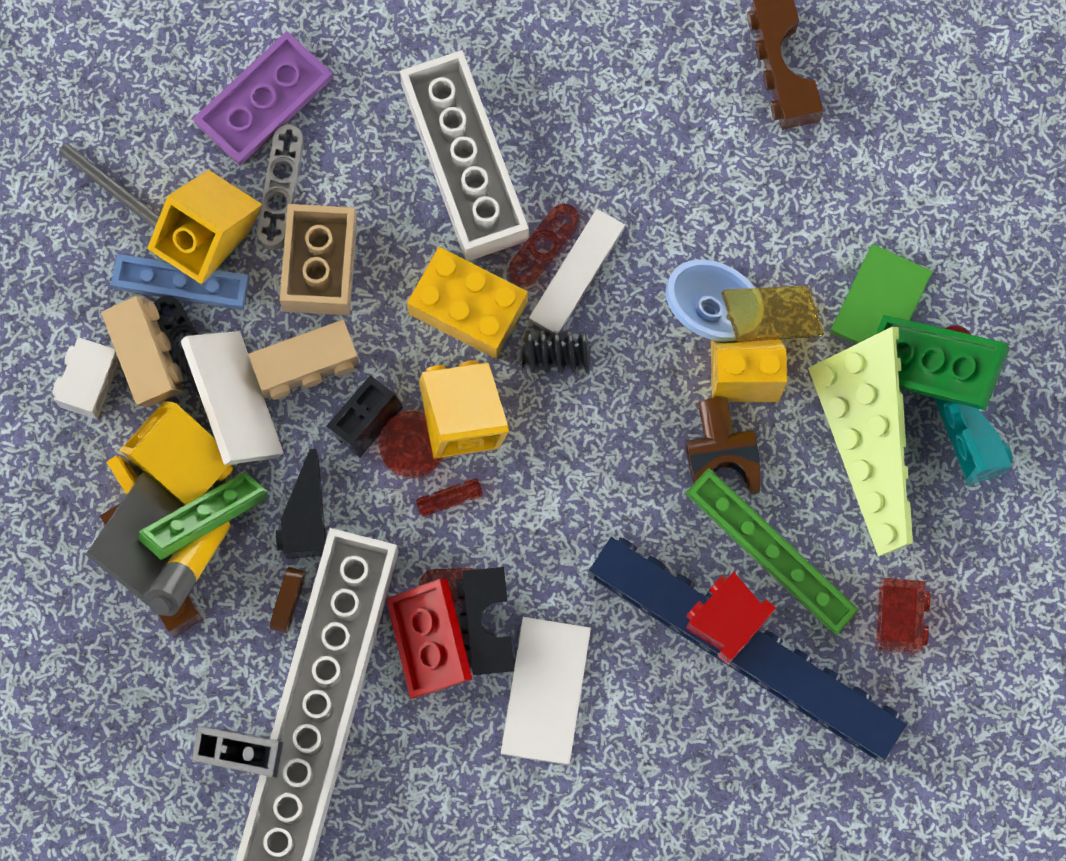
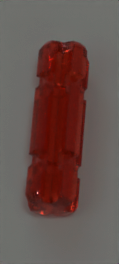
(449, 497)

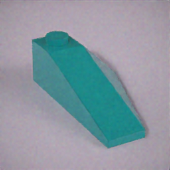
(974, 442)

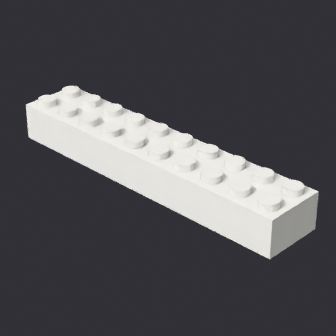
(320, 698)

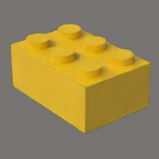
(467, 302)

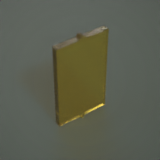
(772, 313)

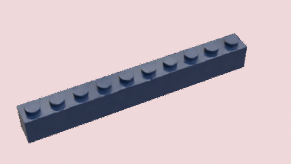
(763, 658)

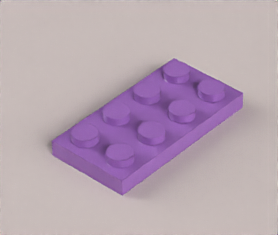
(263, 98)

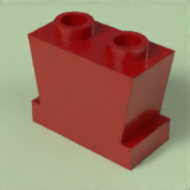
(729, 616)

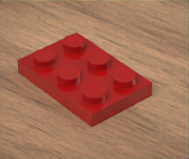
(429, 638)

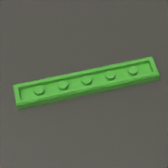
(771, 551)

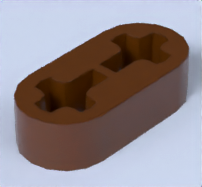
(287, 600)

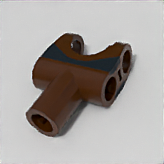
(722, 446)

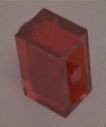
(902, 616)

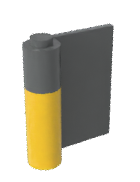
(154, 581)

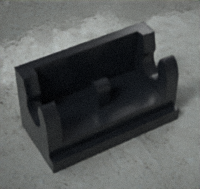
(364, 416)

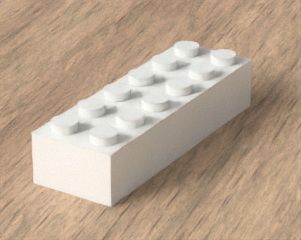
(464, 156)

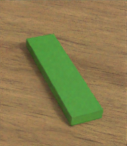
(202, 515)

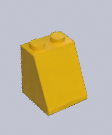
(203, 225)
(748, 370)
(462, 409)
(177, 453)

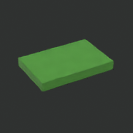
(882, 287)

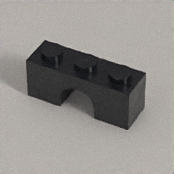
(486, 652)

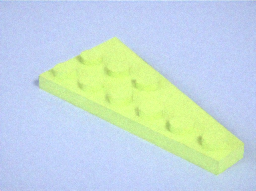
(868, 425)

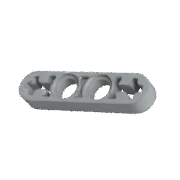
(282, 187)

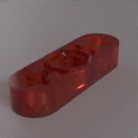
(565, 232)

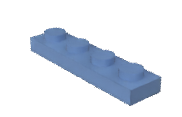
(164, 279)

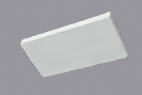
(232, 397)
(545, 691)

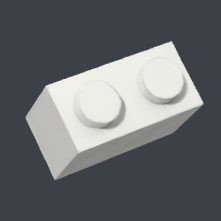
(86, 378)

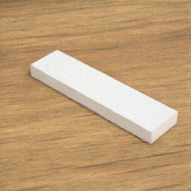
(577, 272)

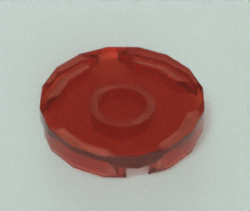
(407, 445)

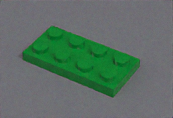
(946, 362)

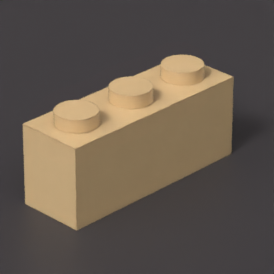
(143, 351)
(304, 360)

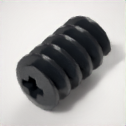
(556, 352)

